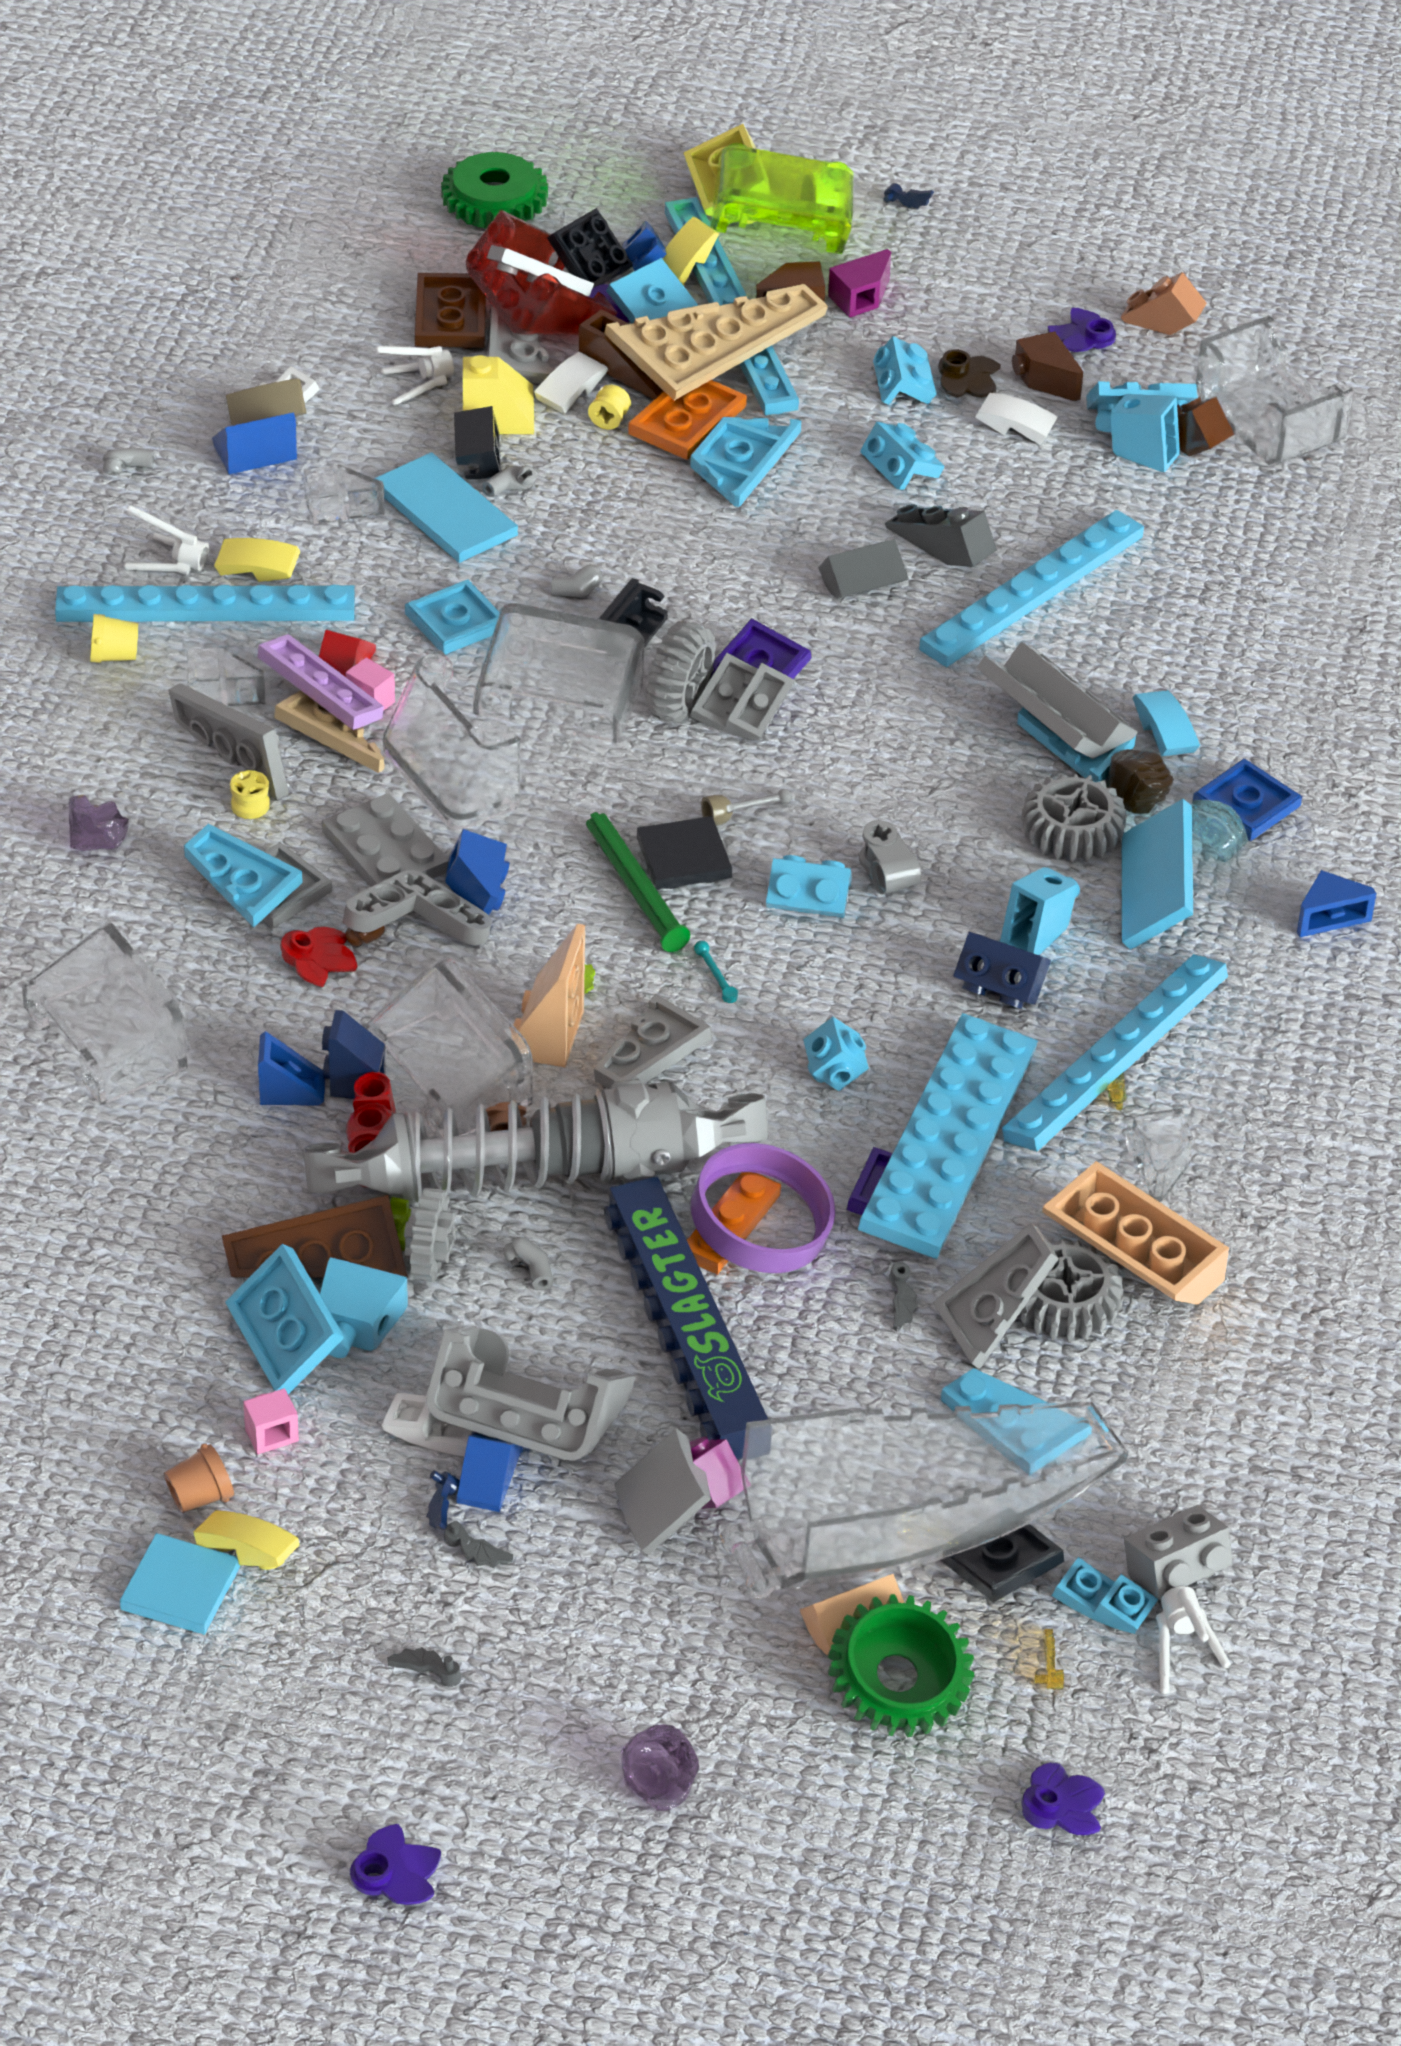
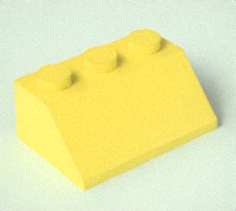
(704, 162)

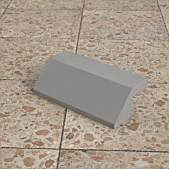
(1058, 701)

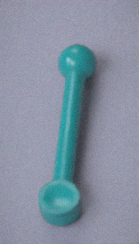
(729, 993)

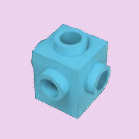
(835, 1054)

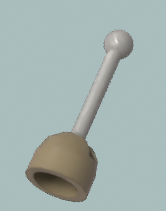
(722, 808)

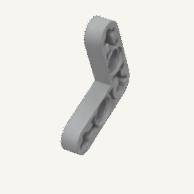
(422, 894)

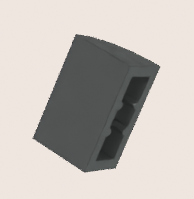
(863, 569)

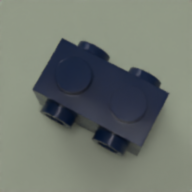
(1001, 970)

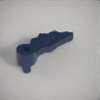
(910, 199)
(438, 1506)

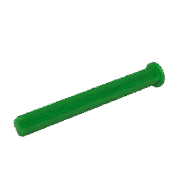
(650, 901)

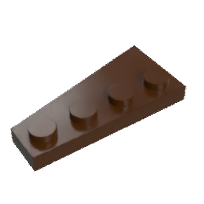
(352, 1233)

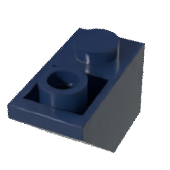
(351, 1054)

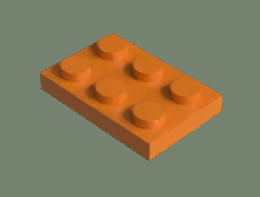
(687, 421)

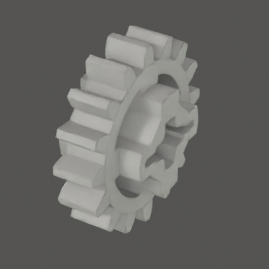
(429, 1234)

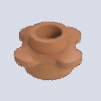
(499, 1116)

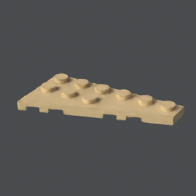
(712, 338)

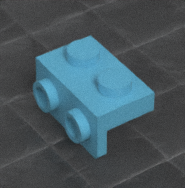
(905, 370)
(900, 454)
(809, 886)

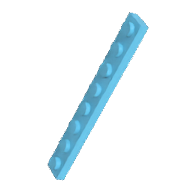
(1031, 588)
(206, 603)
(1114, 1053)

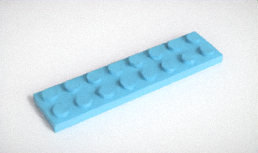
(948, 1136)

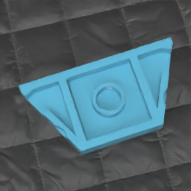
(741, 454)

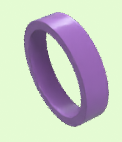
(783, 1167)

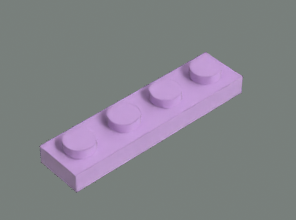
(320, 681)

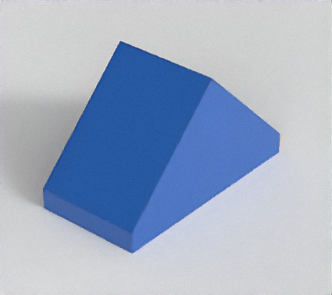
(1335, 904)
(287, 1075)
(487, 1471)

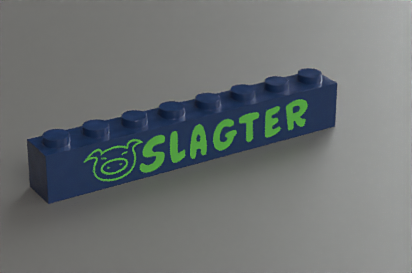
(684, 1311)

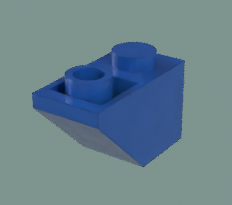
(478, 870)

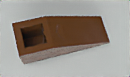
(600, 348)

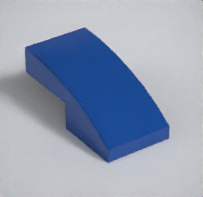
(644, 246)

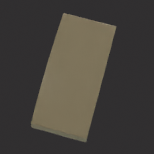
(266, 401)

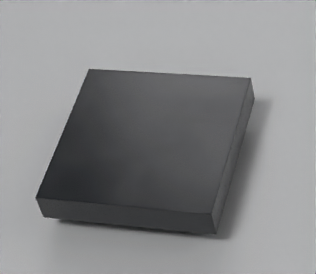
(590, 249)
(684, 853)

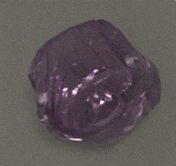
(95, 825)
(659, 1766)

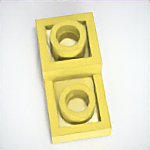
(689, 246)
(262, 557)
(254, 1539)

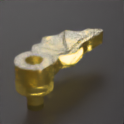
(1117, 1091)
(1054, 1677)

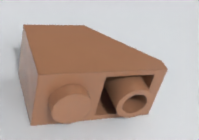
(1166, 306)

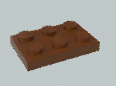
(449, 311)

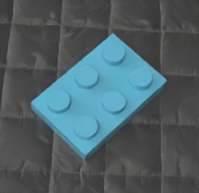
(284, 1319)

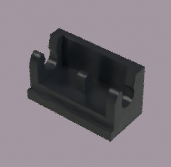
(477, 442)
(635, 610)

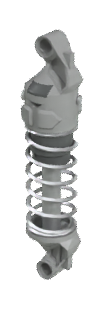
(617, 1135)

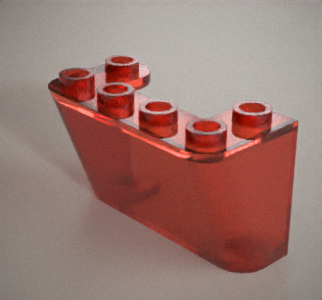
(525, 306)

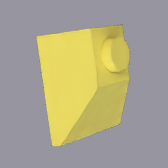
(496, 384)

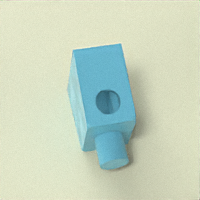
(1143, 429)
(1039, 910)
(362, 1303)

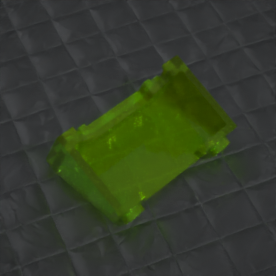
(784, 193)

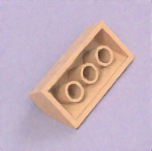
(1140, 1234)

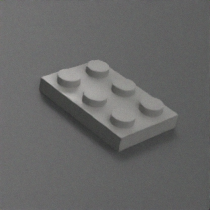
(383, 841)

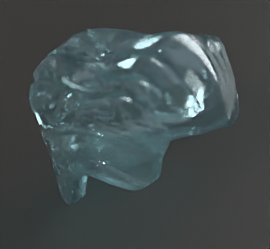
(1218, 827)

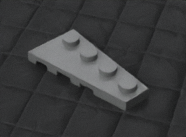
(233, 734)

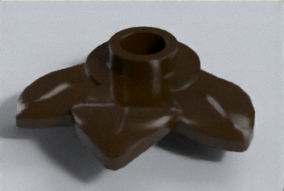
(967, 374)

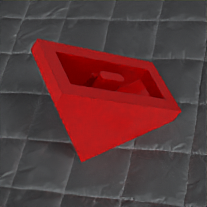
(344, 651)

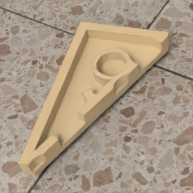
(313, 720)

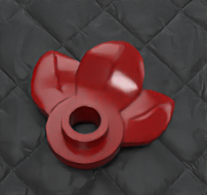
(317, 953)

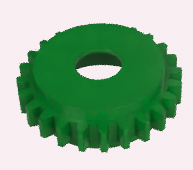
(479, 203)
(911, 1634)

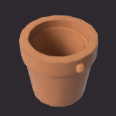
(199, 1480)

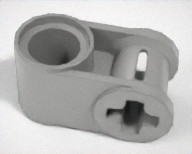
(888, 858)

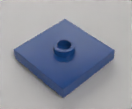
(1253, 795)

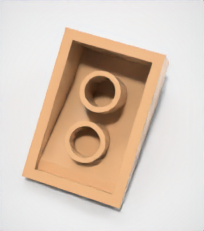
(556, 1003)

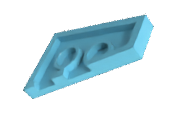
(1105, 398)

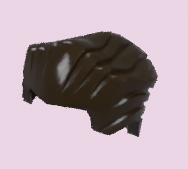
(1139, 779)

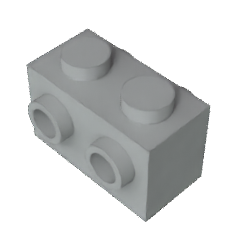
(1178, 1551)

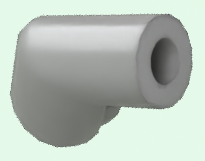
(127, 456)
(510, 479)
(579, 584)
(524, 1250)

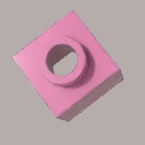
(374, 681)
(271, 1421)

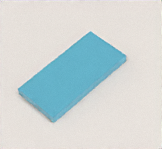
(446, 507)
(1157, 874)

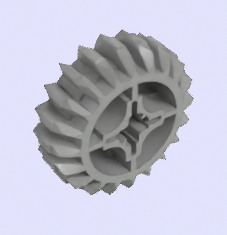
(680, 670)
(1073, 817)
(1076, 1295)

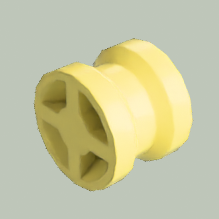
(609, 407)
(249, 794)

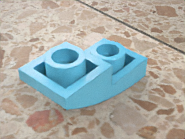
(1168, 722)
(1112, 1603)

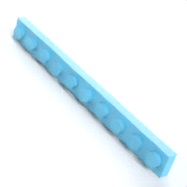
(722, 285)

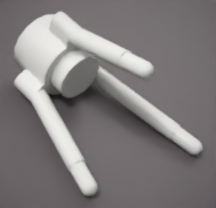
(435, 365)
(186, 549)
(1183, 1615)

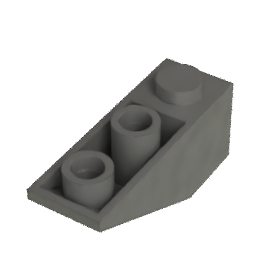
(949, 535)

